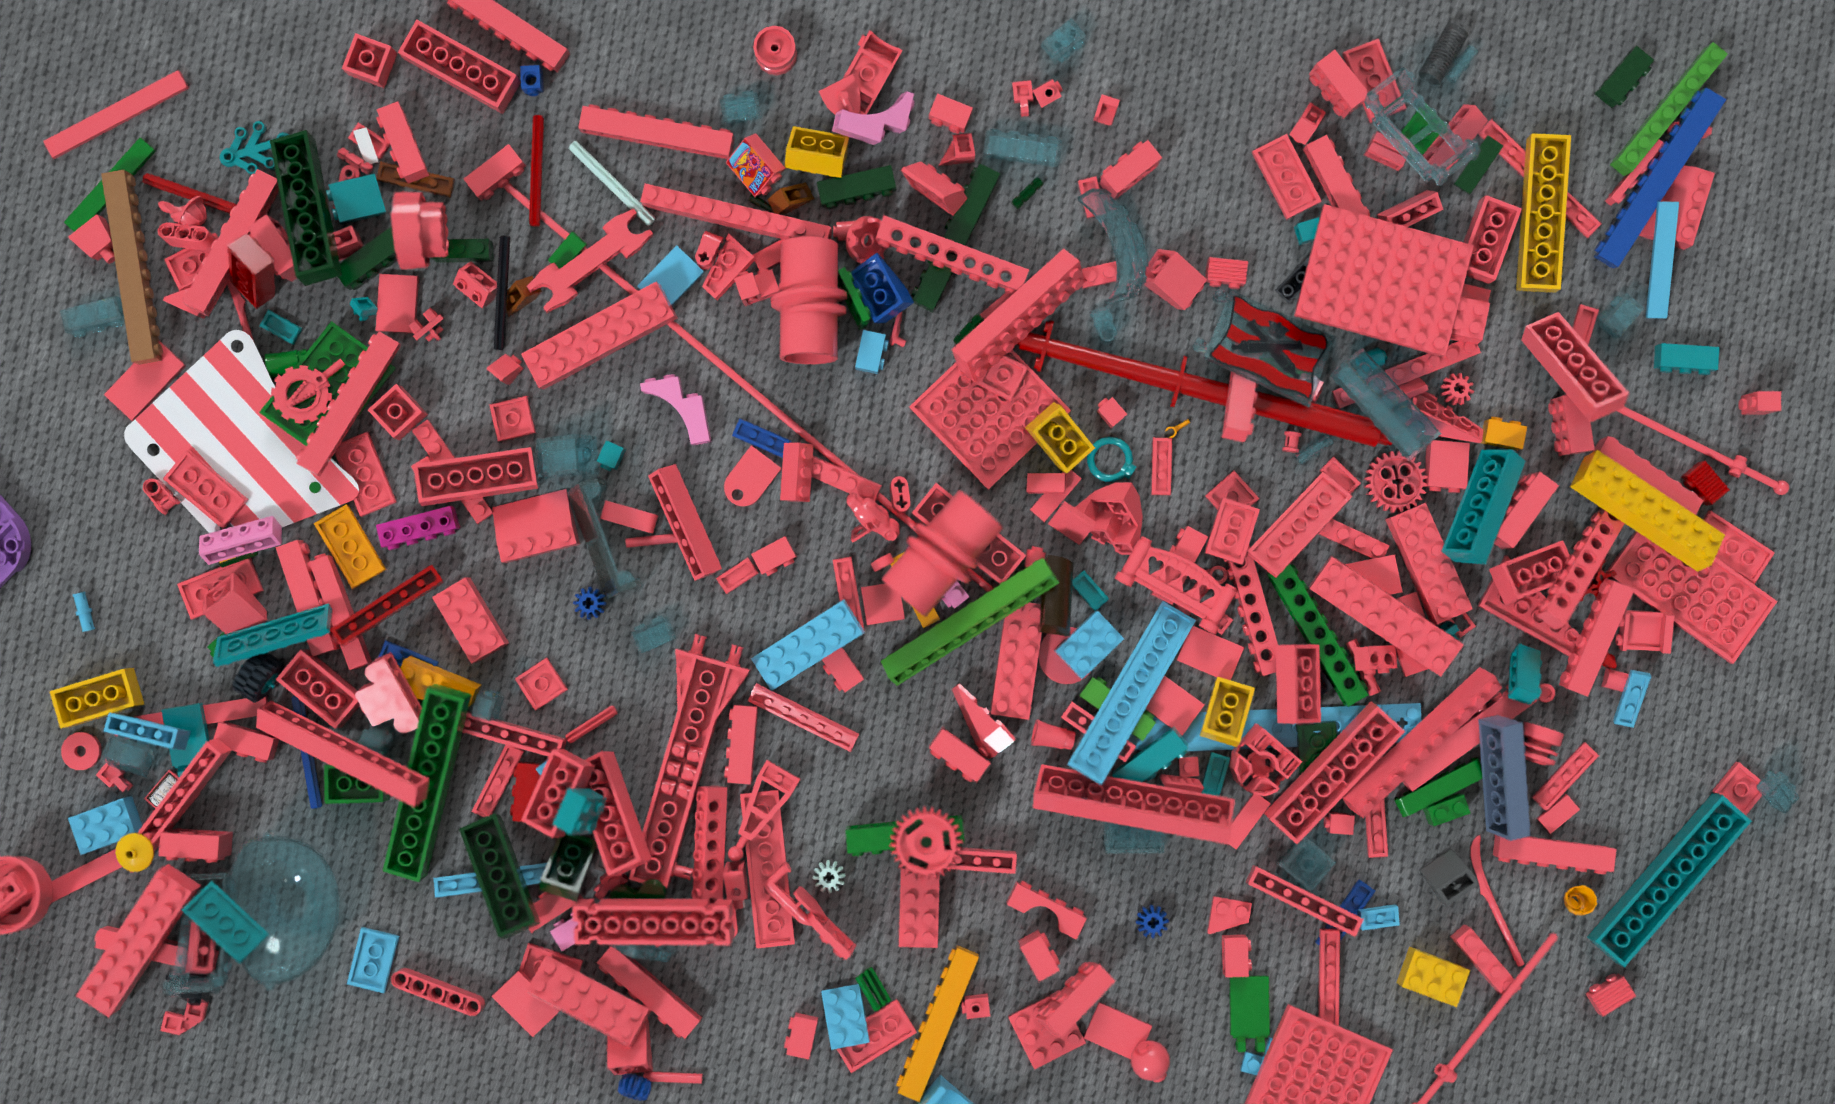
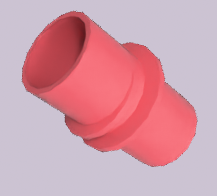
(809, 300)
(942, 553)

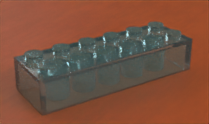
(1385, 404)

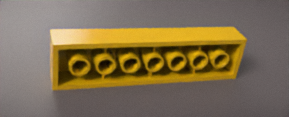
(1543, 213)
(1647, 510)

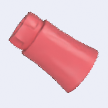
(1052, 736)

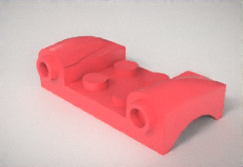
(872, 67)

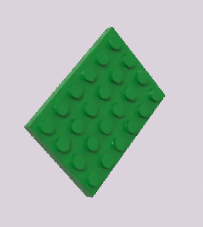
(327, 349)

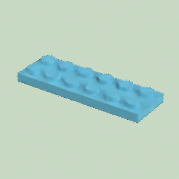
(808, 645)

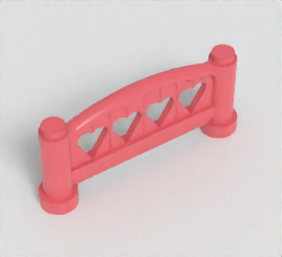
(1137, 570)

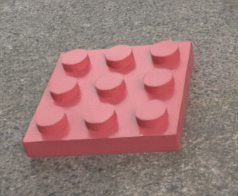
(1036, 1039)

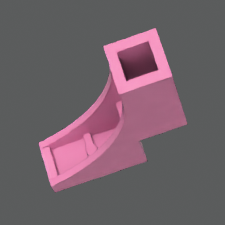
(870, 127)
(690, 408)

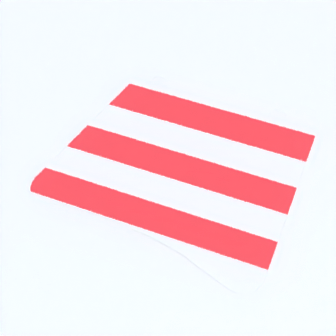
(218, 419)

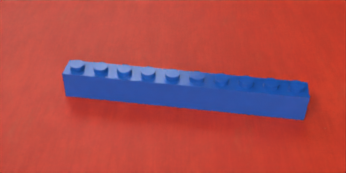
(1659, 178)

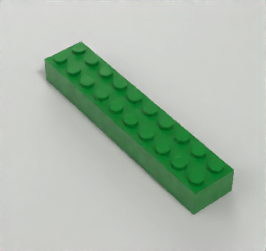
(434, 758)

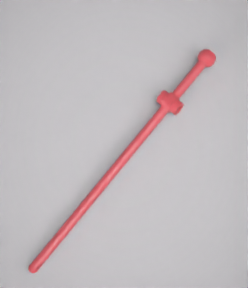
(1736, 466)
(1446, 1072)

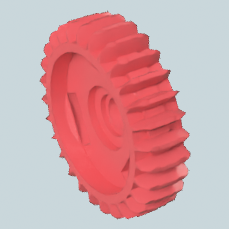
(934, 855)

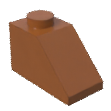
(790, 198)
(519, 296)

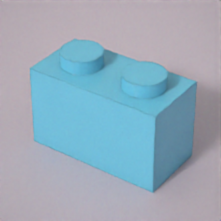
(871, 351)

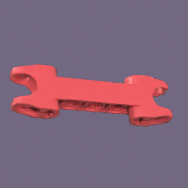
(563, 280)

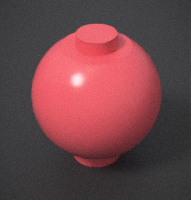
(1150, 1061)

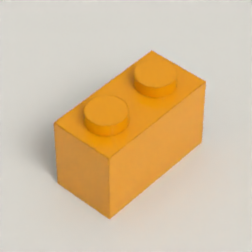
(1504, 434)

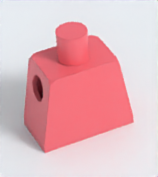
(95, 239)

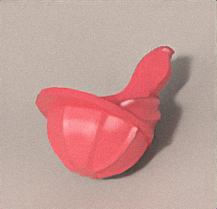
(190, 214)

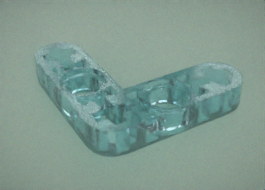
(645, 952)

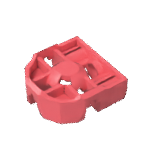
(1258, 740)

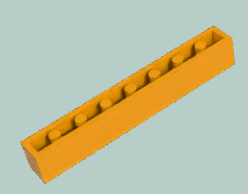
(937, 1024)

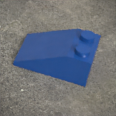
(881, 289)

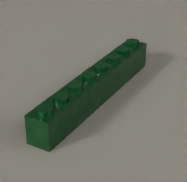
(958, 230)

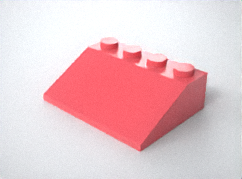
(1691, 192)
(534, 526)

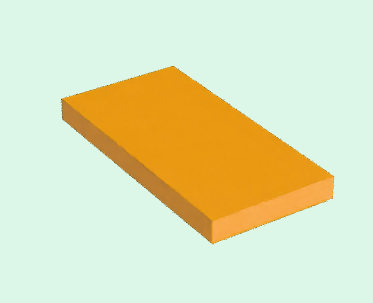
(350, 546)

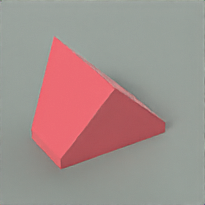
(960, 150)

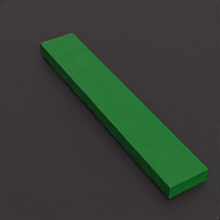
(95, 201)

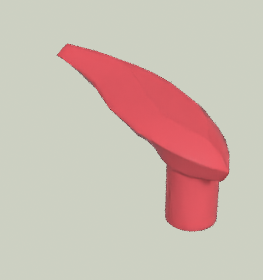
(894, 338)

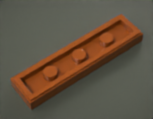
(432, 184)

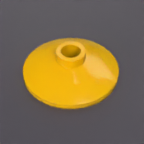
(140, 847)

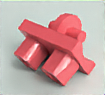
(433, 318)

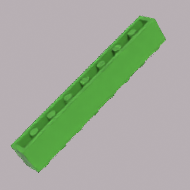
(1668, 109)

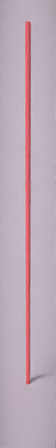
(738, 379)

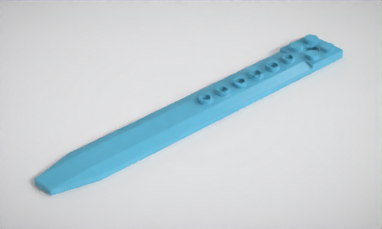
(1283, 732)

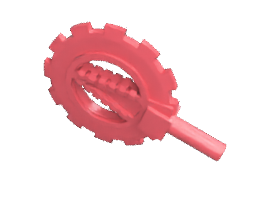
(314, 384)

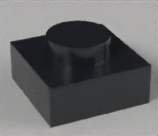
(1325, 683)

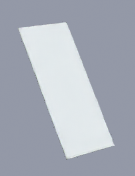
(365, 145)

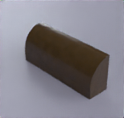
(1057, 601)

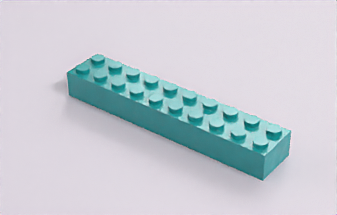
(1669, 879)

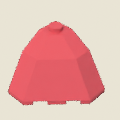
(1117, 515)

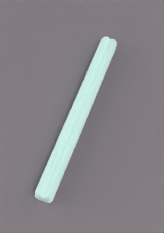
(611, 183)

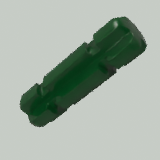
(1027, 193)
(971, 325)

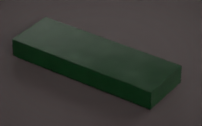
(1476, 168)

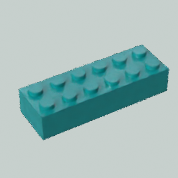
(1483, 506)

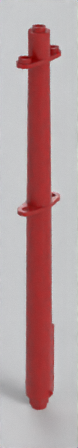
(1316, 417)

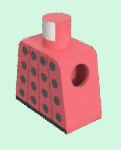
(738, 880)

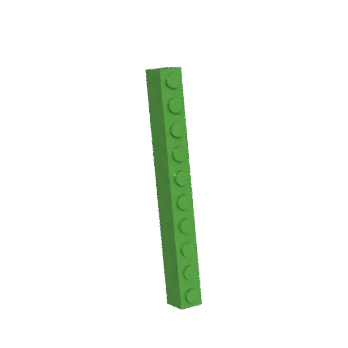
(969, 621)

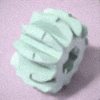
(834, 881)

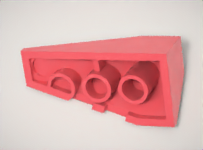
(1446, 420)
(987, 734)

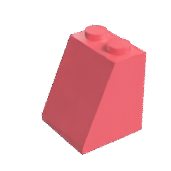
(1173, 278)
(233, 606)
(630, 1060)

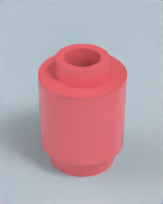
(841, 229)
(1033, 555)

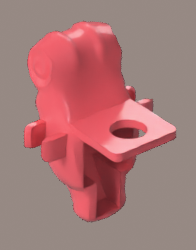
(872, 518)

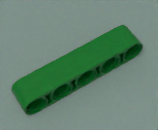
(1443, 786)

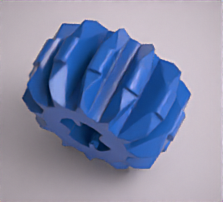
(593, 608)
(1157, 926)
(634, 1087)

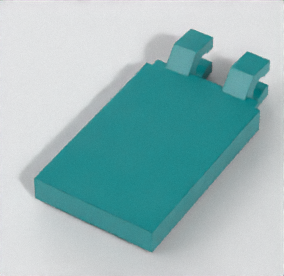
(192, 719)

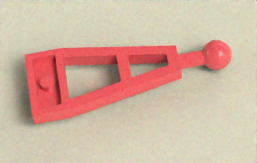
(777, 778)

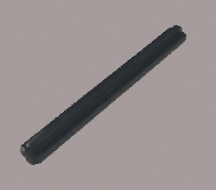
(501, 295)

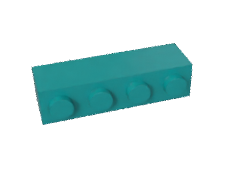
(1153, 757)

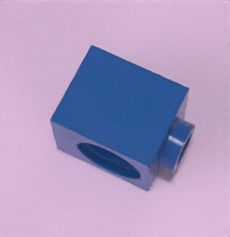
(528, 73)

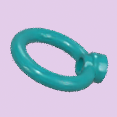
(1127, 469)

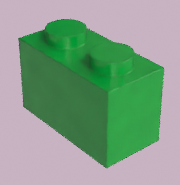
(1446, 809)

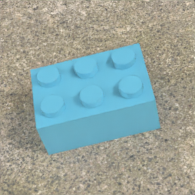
(1089, 644)
(105, 824)

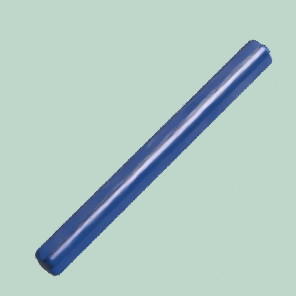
(308, 763)

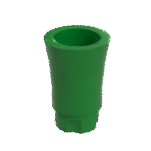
(278, 362)

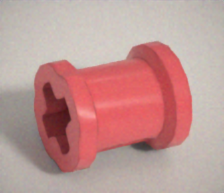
(1291, 441)

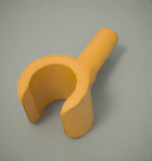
(1178, 427)

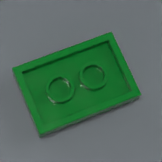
(859, 312)

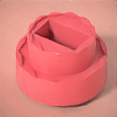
(418, 230)
(30, 896)

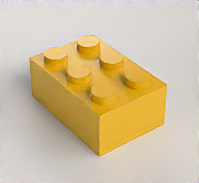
(816, 152)
(1060, 437)
(1227, 711)
(1433, 976)

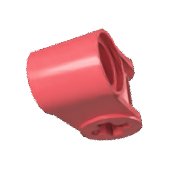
(708, 247)
(162, 498)

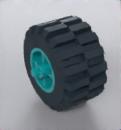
(257, 676)

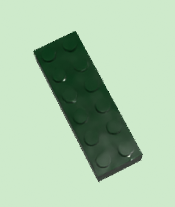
(499, 876)

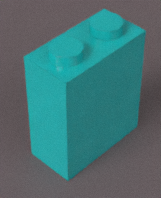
(356, 199)

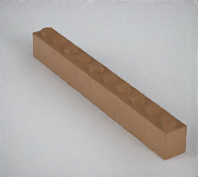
(132, 267)

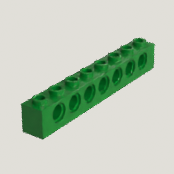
(1358, 688)

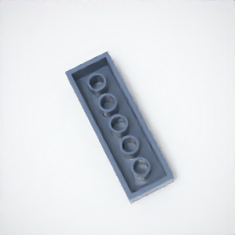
(1504, 777)

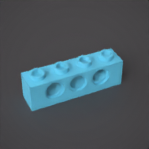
(147, 731)

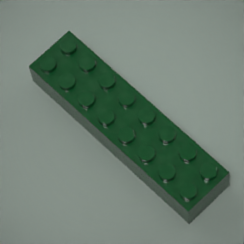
(305, 208)

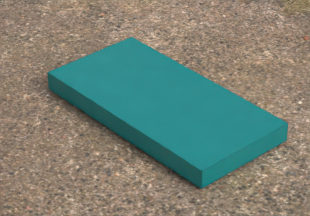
(225, 922)

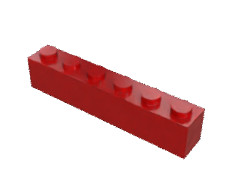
(387, 605)

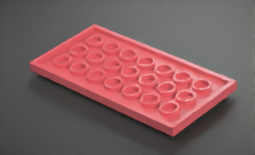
(1708, 604)

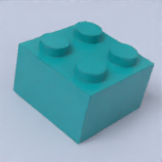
(580, 811)

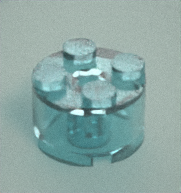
(377, 738)

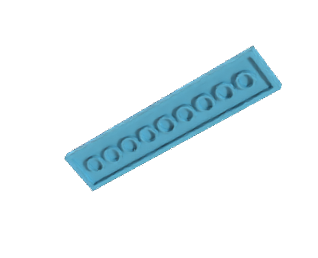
(1131, 693)

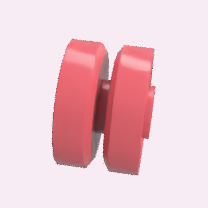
(785, 52)

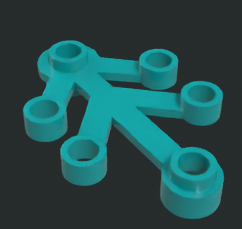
(251, 149)

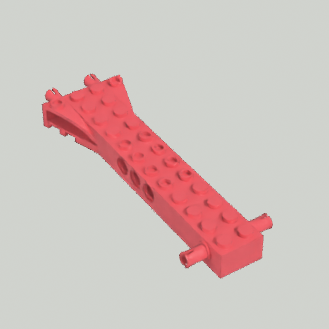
(702, 695)

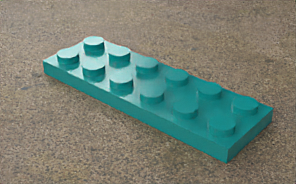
(273, 635)

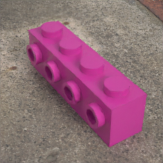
(417, 527)

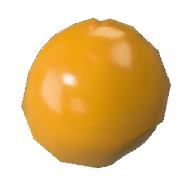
(1586, 900)

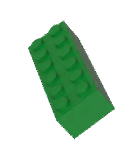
(876, 836)

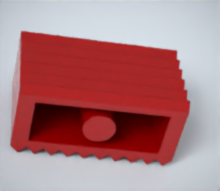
(1705, 483)

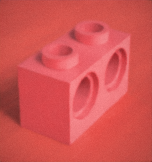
(1375, 658)

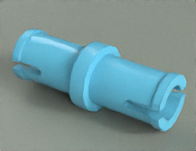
(83, 611)

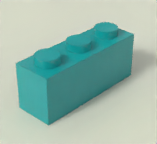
(1686, 358)
(1525, 674)

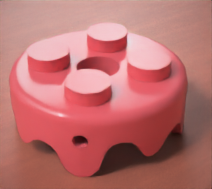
(855, 239)

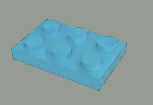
(845, 1016)

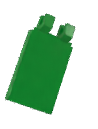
(1249, 1010)

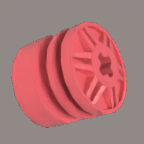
(1539, 743)

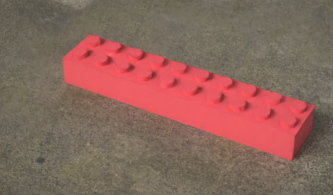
(1134, 804)

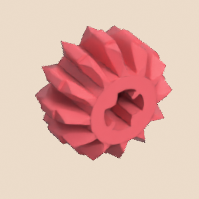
(1458, 396)

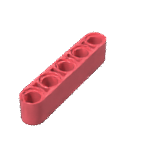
(428, 992)

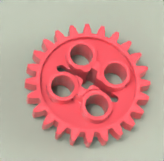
(1378, 484)

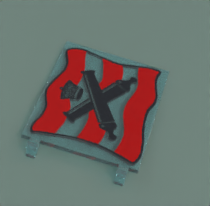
(1267, 347)

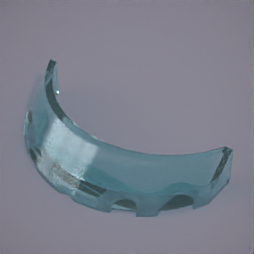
(1126, 242)

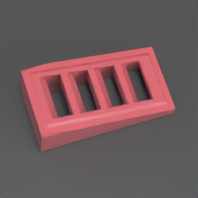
(1182, 783)

